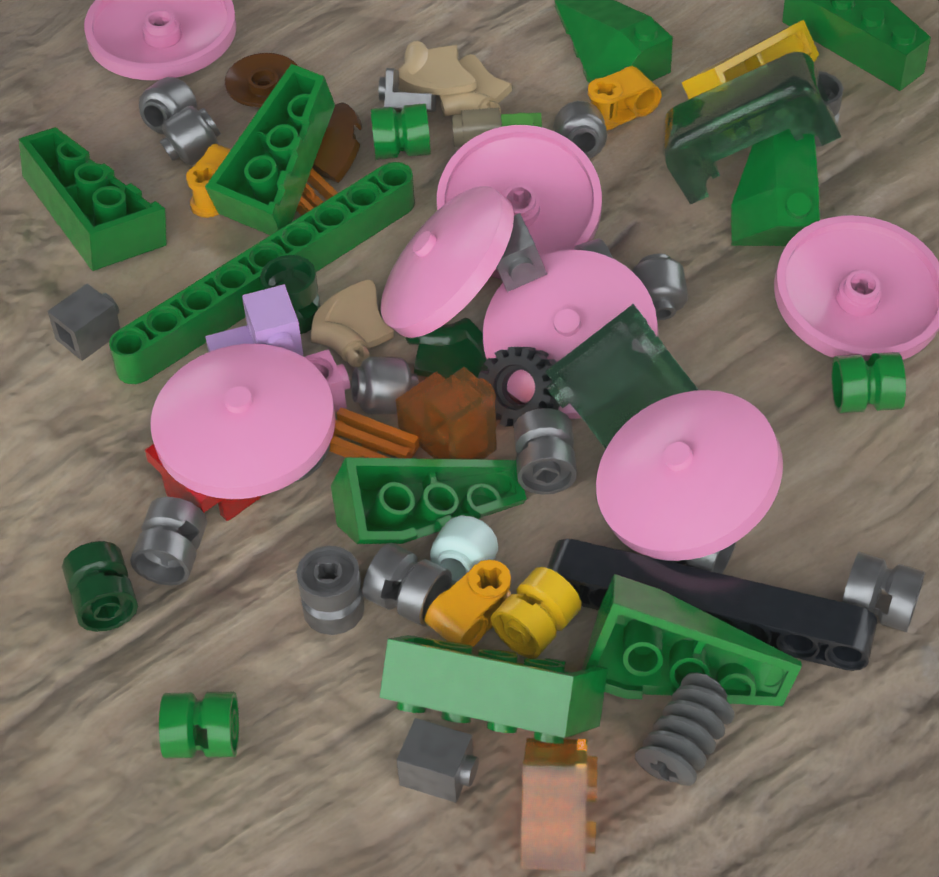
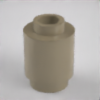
(473, 123)

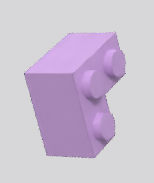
(269, 322)

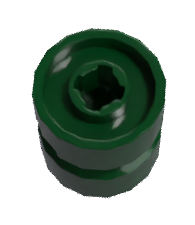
(300, 282)
(99, 586)

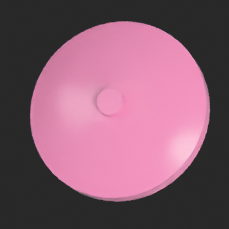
(159, 35)
(541, 178)
(447, 262)
(859, 288)
(562, 311)
(243, 421)
(689, 475)

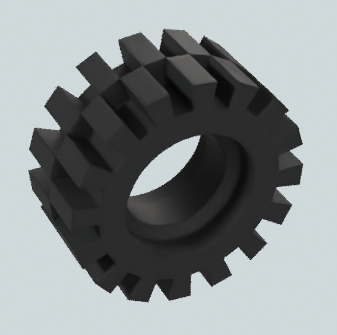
(499, 372)

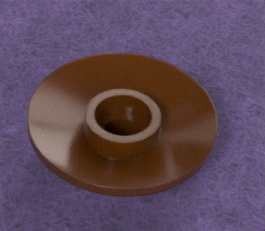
(255, 77)

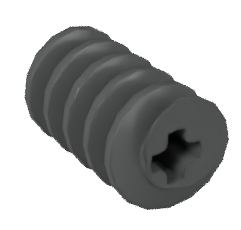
(686, 730)

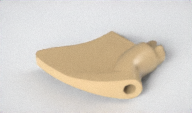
(434, 71)
(486, 95)
(351, 323)

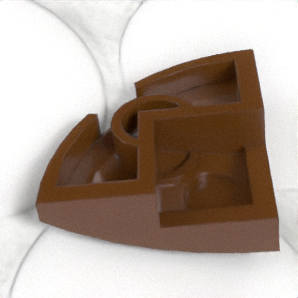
(338, 144)

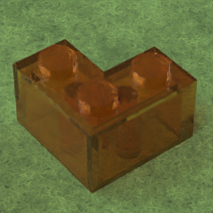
(451, 416)
(554, 799)

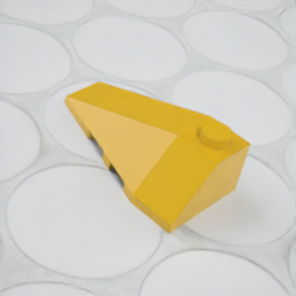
(789, 40)

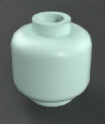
(463, 544)

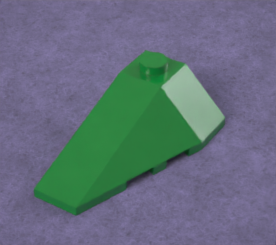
(614, 37)
(776, 192)
(416, 497)
(658, 639)

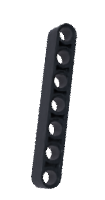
(783, 618)

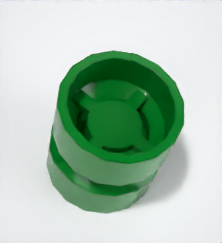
(400, 131)
(874, 382)
(199, 725)

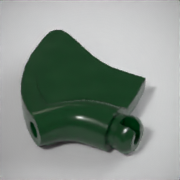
(450, 350)

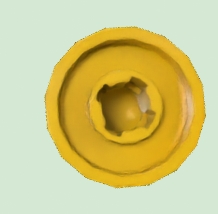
(537, 610)

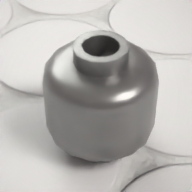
(163, 101)
(582, 125)
(189, 134)
(665, 283)
(380, 383)

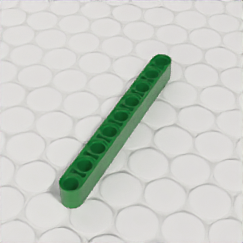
(216, 299)

